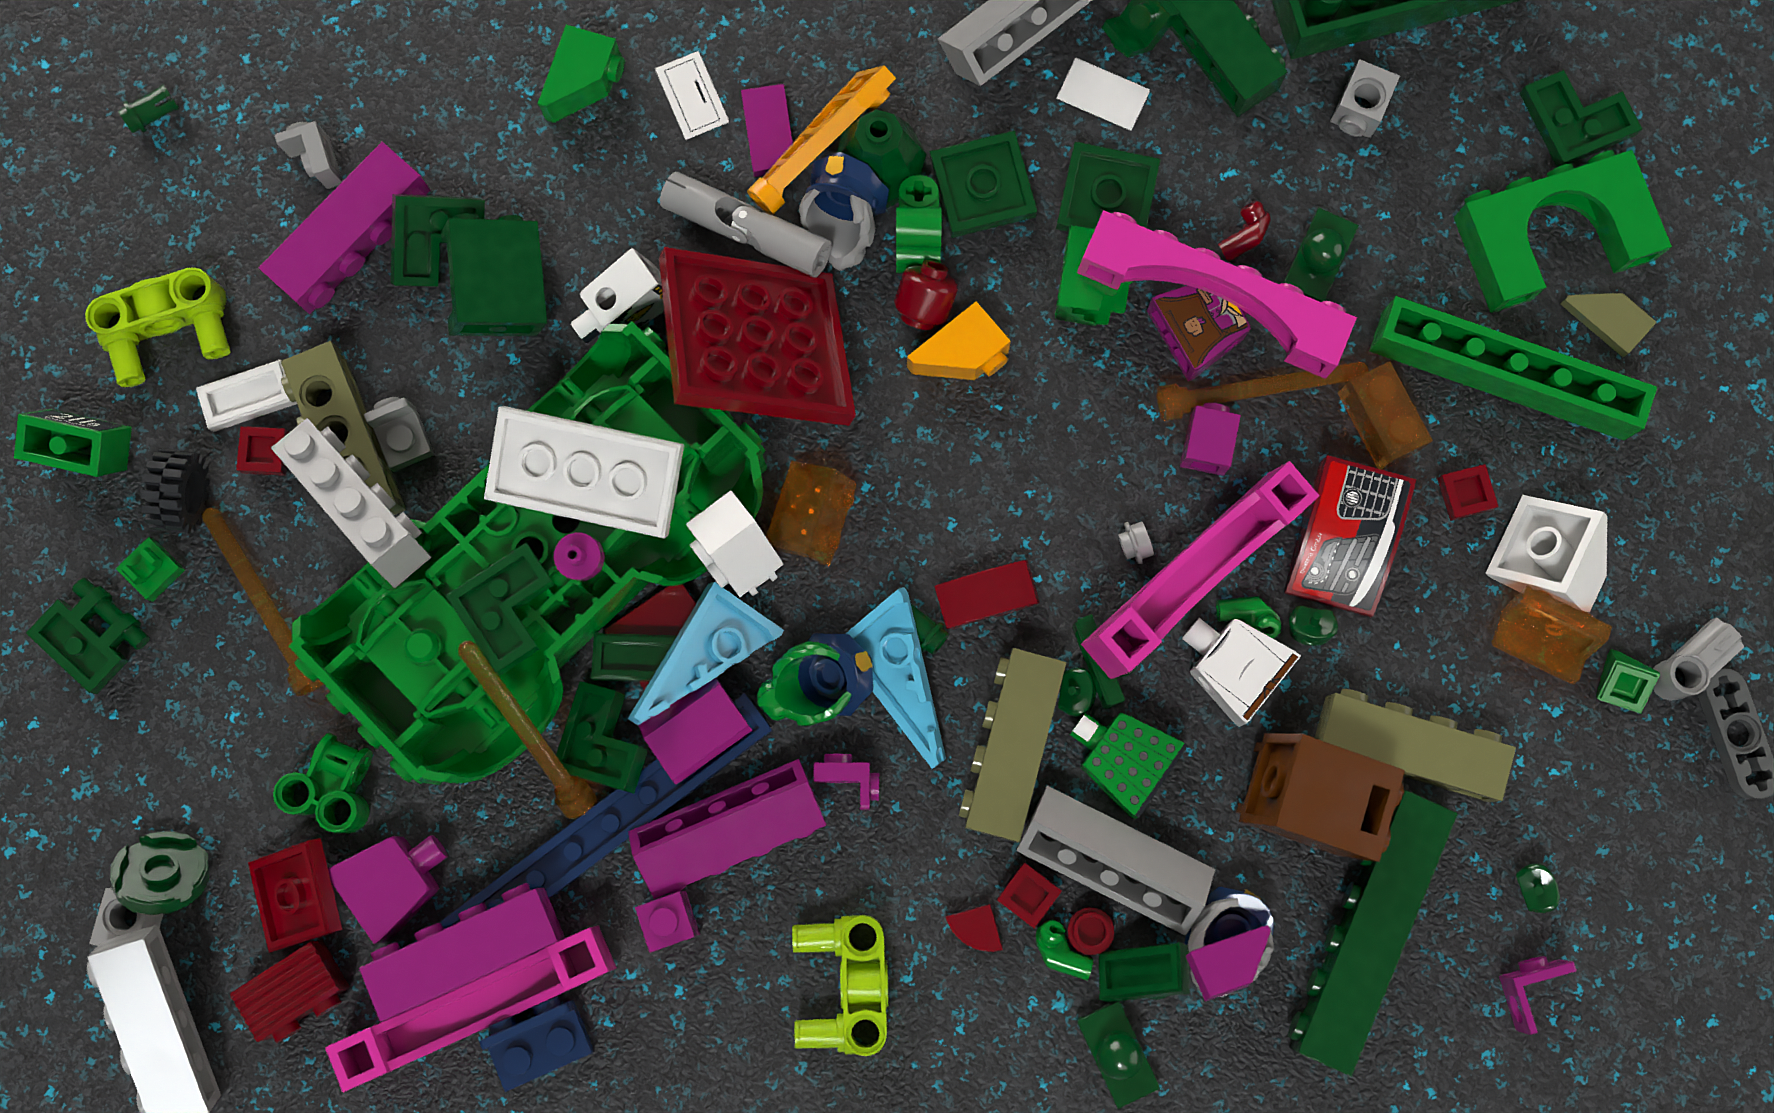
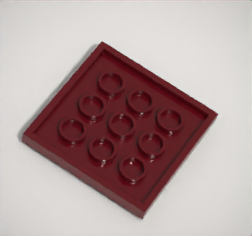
(754, 338)

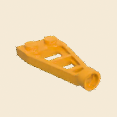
(863, 91)

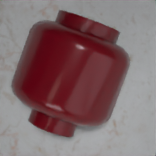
(925, 295)

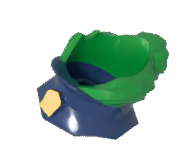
(818, 680)

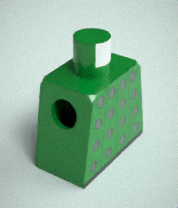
(1127, 759)

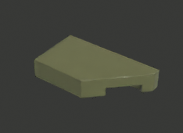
(1611, 318)

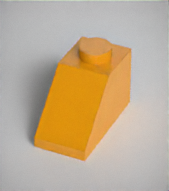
(962, 348)

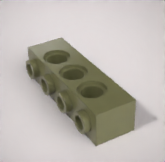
(327, 369)

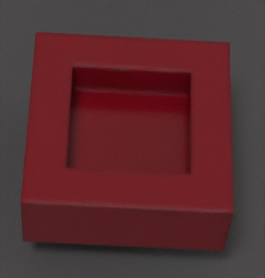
(256, 453)
(1467, 492)
(1029, 895)

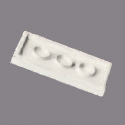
(583, 471)

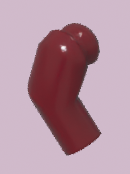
(1251, 234)

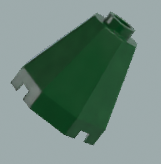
(887, 147)

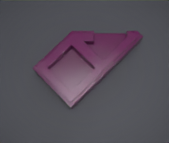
(1228, 963)

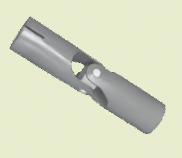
(765, 232)

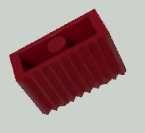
(290, 991)

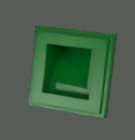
(1626, 682)

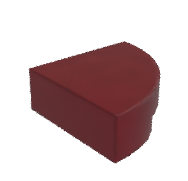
(976, 928)

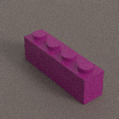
(342, 230)
(726, 829)
(462, 952)

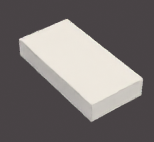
(243, 396)

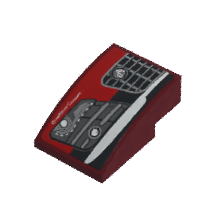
(1349, 535)

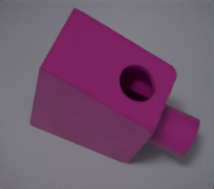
(388, 883)

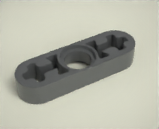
(1757, 741)

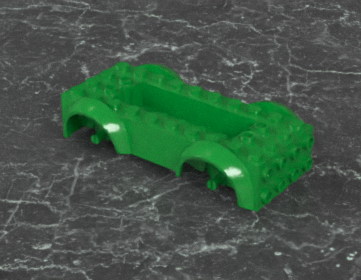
(395, 650)

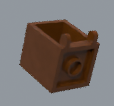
(1322, 796)

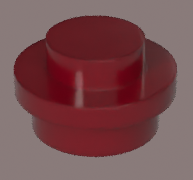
(1090, 931)

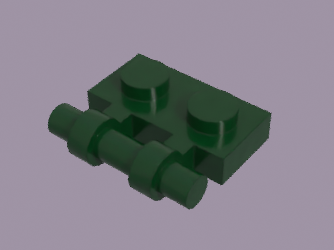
(77, 646)

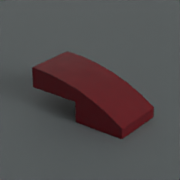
(987, 594)

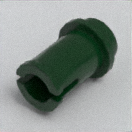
(144, 111)
(930, 634)

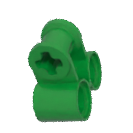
(918, 223)
(328, 785)

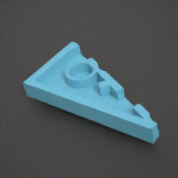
(712, 639)
(900, 672)

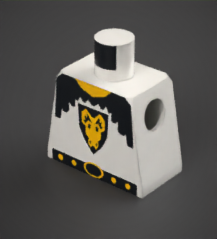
(620, 295)

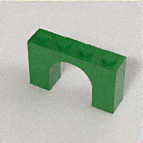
(1605, 191)

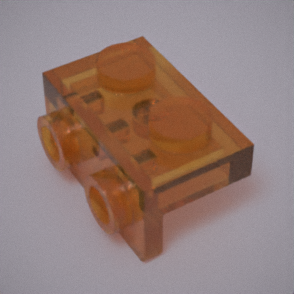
(811, 512)
(1549, 634)

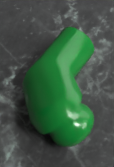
(1251, 611)
(1057, 954)

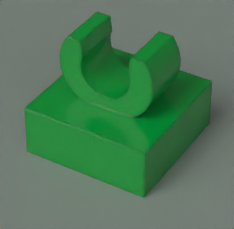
(150, 569)

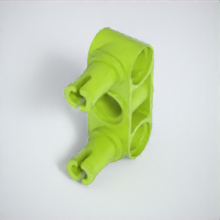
(158, 309)
(861, 985)

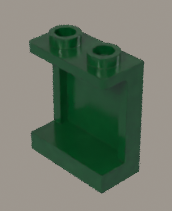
(494, 276)

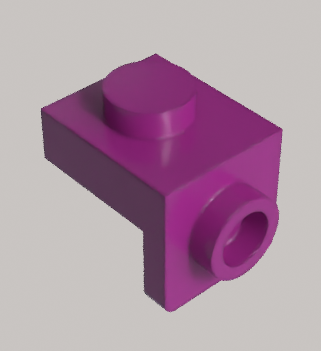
(840, 769)

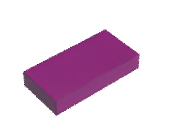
(766, 125)

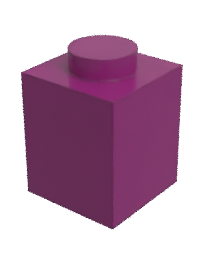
(1210, 439)
(667, 921)

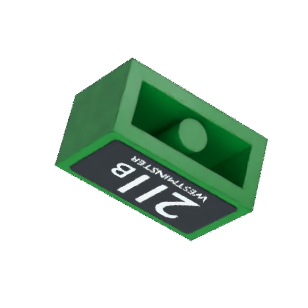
(72, 442)

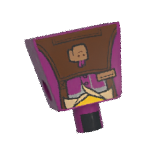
(1197, 327)

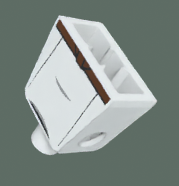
(1238, 666)

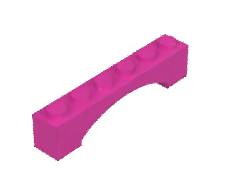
(1306, 329)
(1181, 584)
(470, 1008)

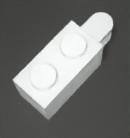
(733, 546)

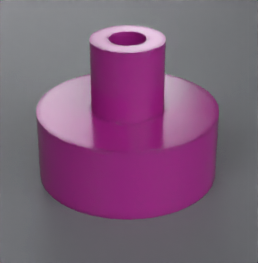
(588, 560)

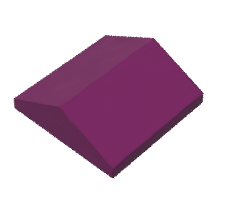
(694, 730)

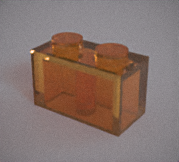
(1384, 416)

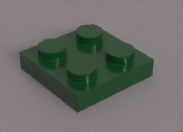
(1107, 182)
(983, 184)

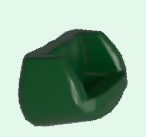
(1312, 625)
(1077, 692)
(1538, 888)

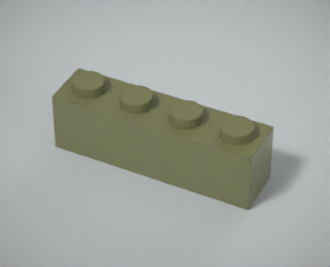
(1014, 744)
(1425, 749)

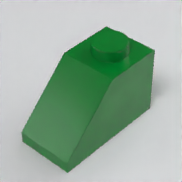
(580, 72)

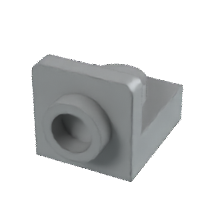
(314, 149)
(399, 432)

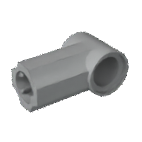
(1698, 660)

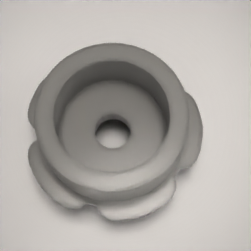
(1136, 542)

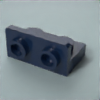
(538, 1044)

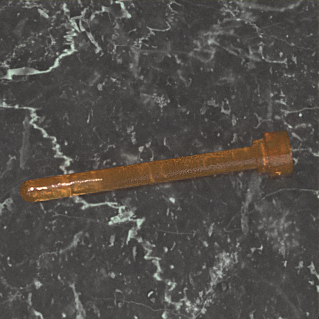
(1176, 400)
(259, 597)
(572, 794)

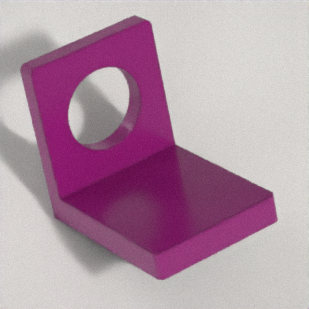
(1530, 972)

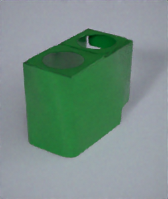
(1080, 297)

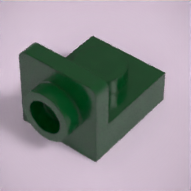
(1140, 26)

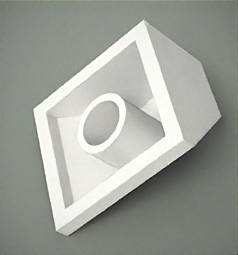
(1554, 551)

